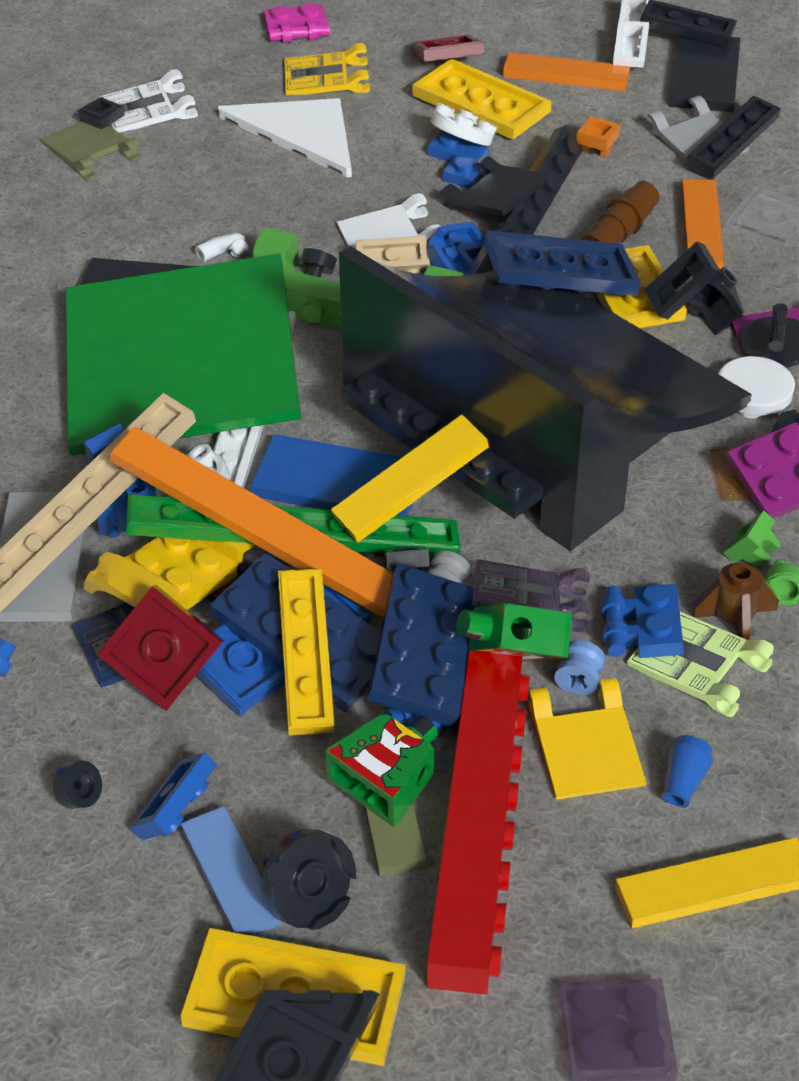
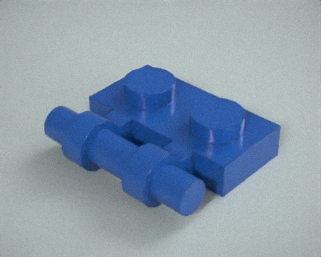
(657, 617)

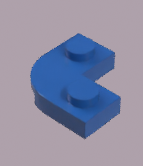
(462, 159)
(455, 246)

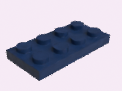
(561, 263)
(253, 612)
(418, 651)

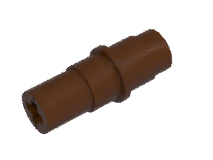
(625, 214)

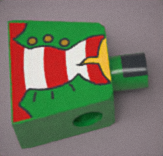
(506, 628)
(384, 764)

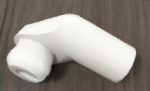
(221, 244)

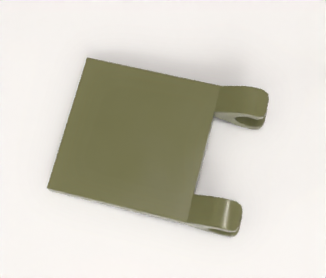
(84, 143)

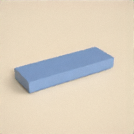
(229, 872)

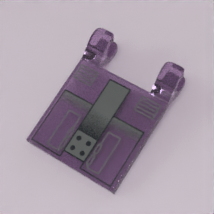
(532, 588)

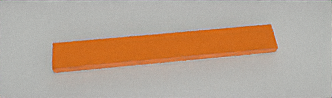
(253, 518)

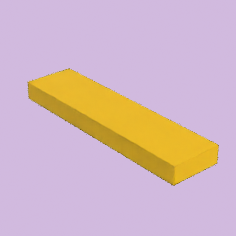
(409, 478)
(305, 652)
(710, 883)

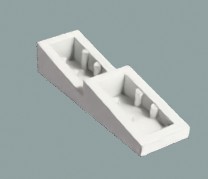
(631, 35)

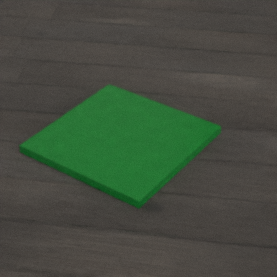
(196, 333)

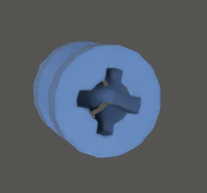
(581, 668)

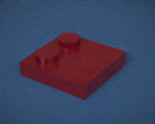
(160, 647)

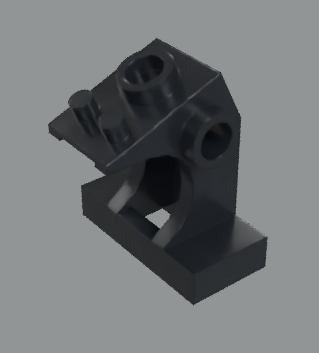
(708, 293)

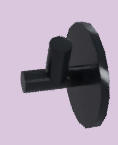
(773, 337)

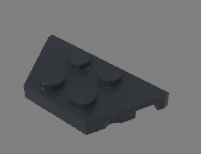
(299, 1036)

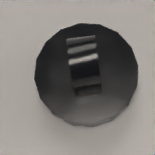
(308, 878)

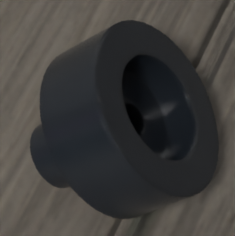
(317, 262)
(77, 784)

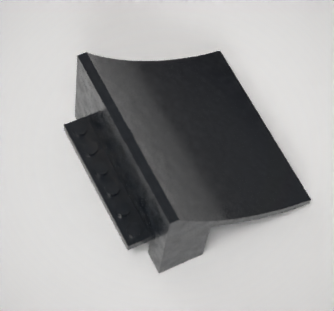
(536, 370)

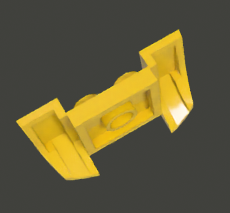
(180, 567)

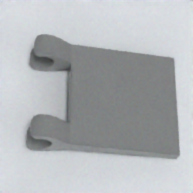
(688, 134)

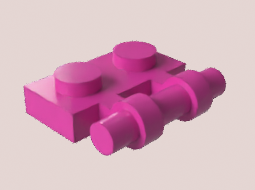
(296, 22)

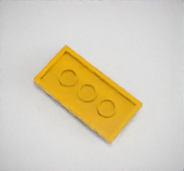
(484, 95)
(241, 966)

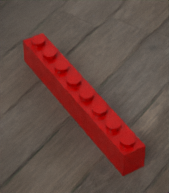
(477, 827)

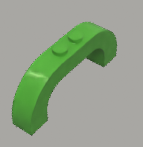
(310, 296)

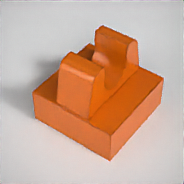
(598, 134)

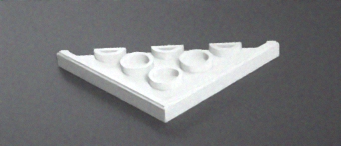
(304, 125)

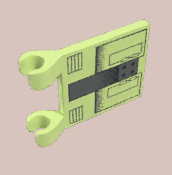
(705, 661)

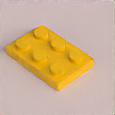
(639, 308)

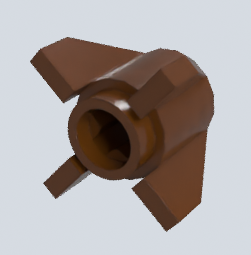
(737, 597)

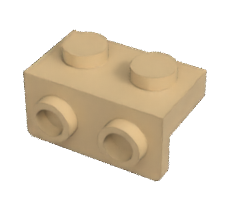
(400, 253)

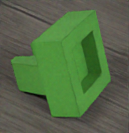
(753, 541)

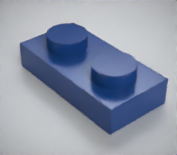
(164, 809)

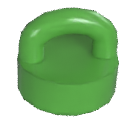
(784, 581)

